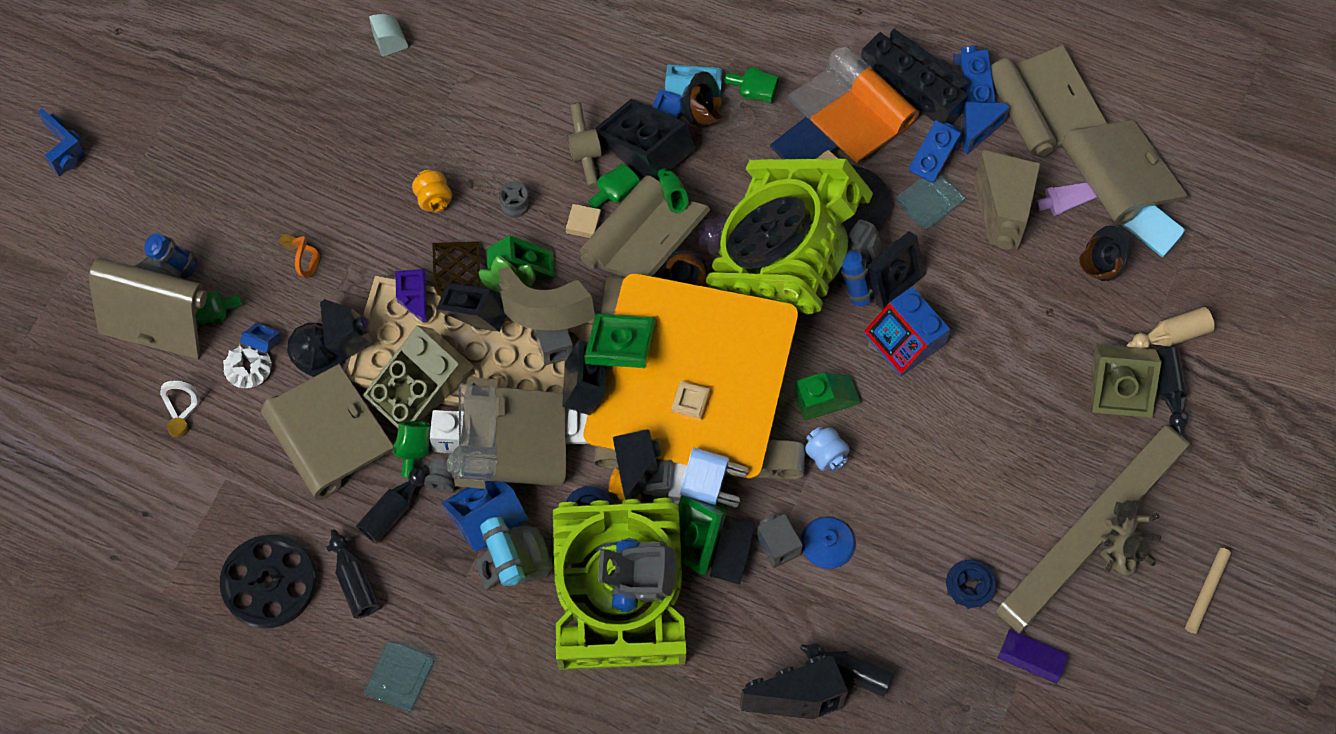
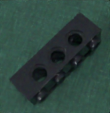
(923, 82)

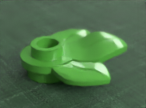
(491, 277)

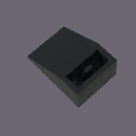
(798, 692)

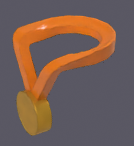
(300, 243)

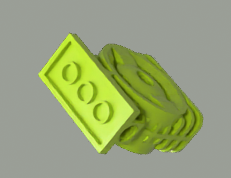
(831, 194)
(579, 533)

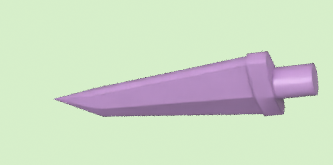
(1065, 198)

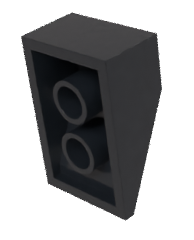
(646, 138)

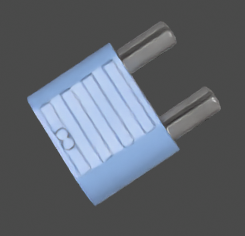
(706, 476)

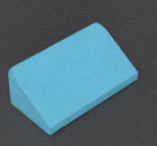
(681, 75)
(1155, 230)

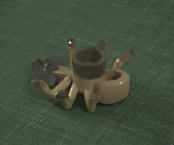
(1128, 545)

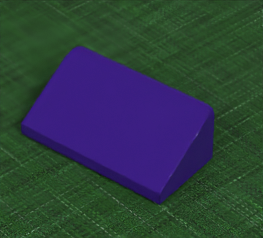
(1033, 656)

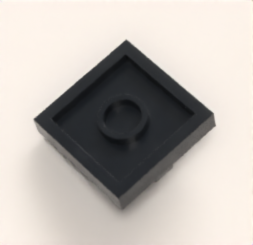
(896, 269)

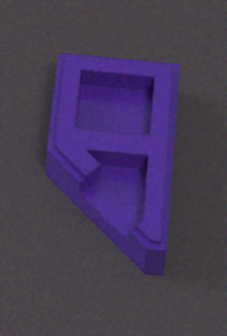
(412, 292)

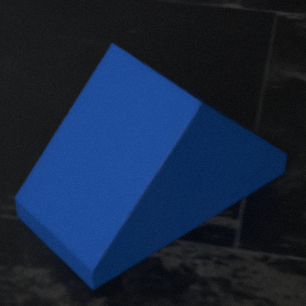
(980, 121)

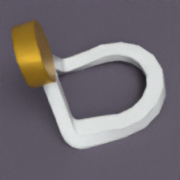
(177, 426)

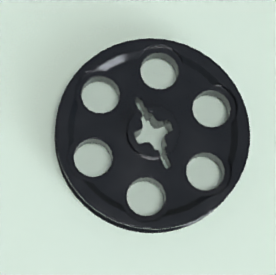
(764, 234)
(257, 570)

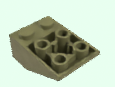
(418, 377)

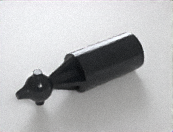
(1173, 386)
(391, 507)
(352, 578)
(855, 669)

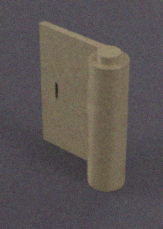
(1041, 99)
(1122, 168)
(640, 232)
(146, 307)
(322, 434)

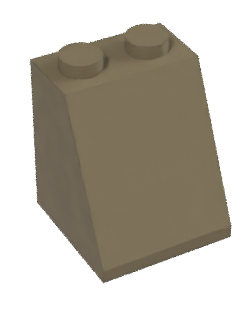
(1005, 196)

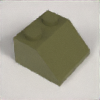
(1124, 380)

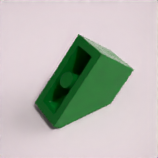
(521, 253)
(825, 394)

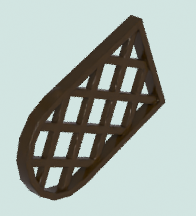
(458, 246)

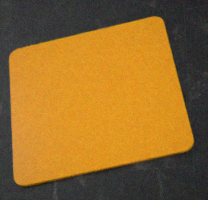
(705, 339)

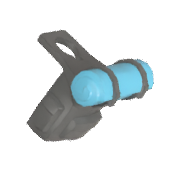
(516, 552)

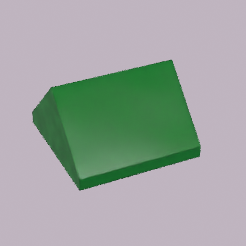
(699, 532)

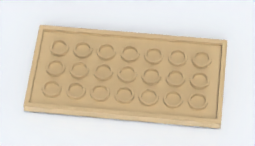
(505, 355)

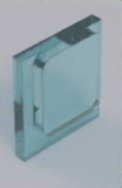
(929, 202)
(399, 676)

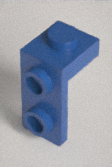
(977, 70)
(68, 151)
(935, 151)

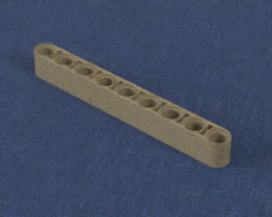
(1084, 537)

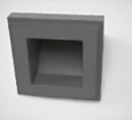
(660, 482)

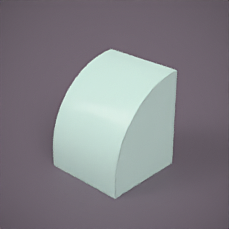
(387, 34)

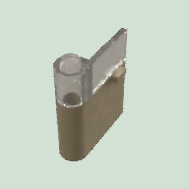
(510, 436)

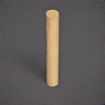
(1208, 590)

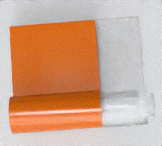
(854, 105)

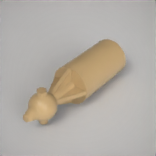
(1176, 329)

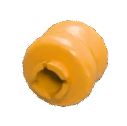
(432, 191)

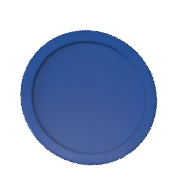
(828, 542)

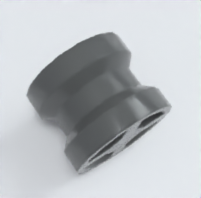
(511, 192)
(439, 477)

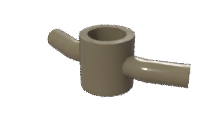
(584, 145)

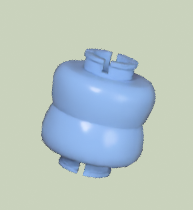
(827, 449)

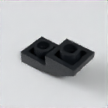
(732, 550)

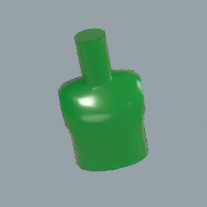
(755, 84)
(614, 186)
(673, 191)
(215, 308)
(411, 443)

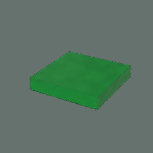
(620, 340)

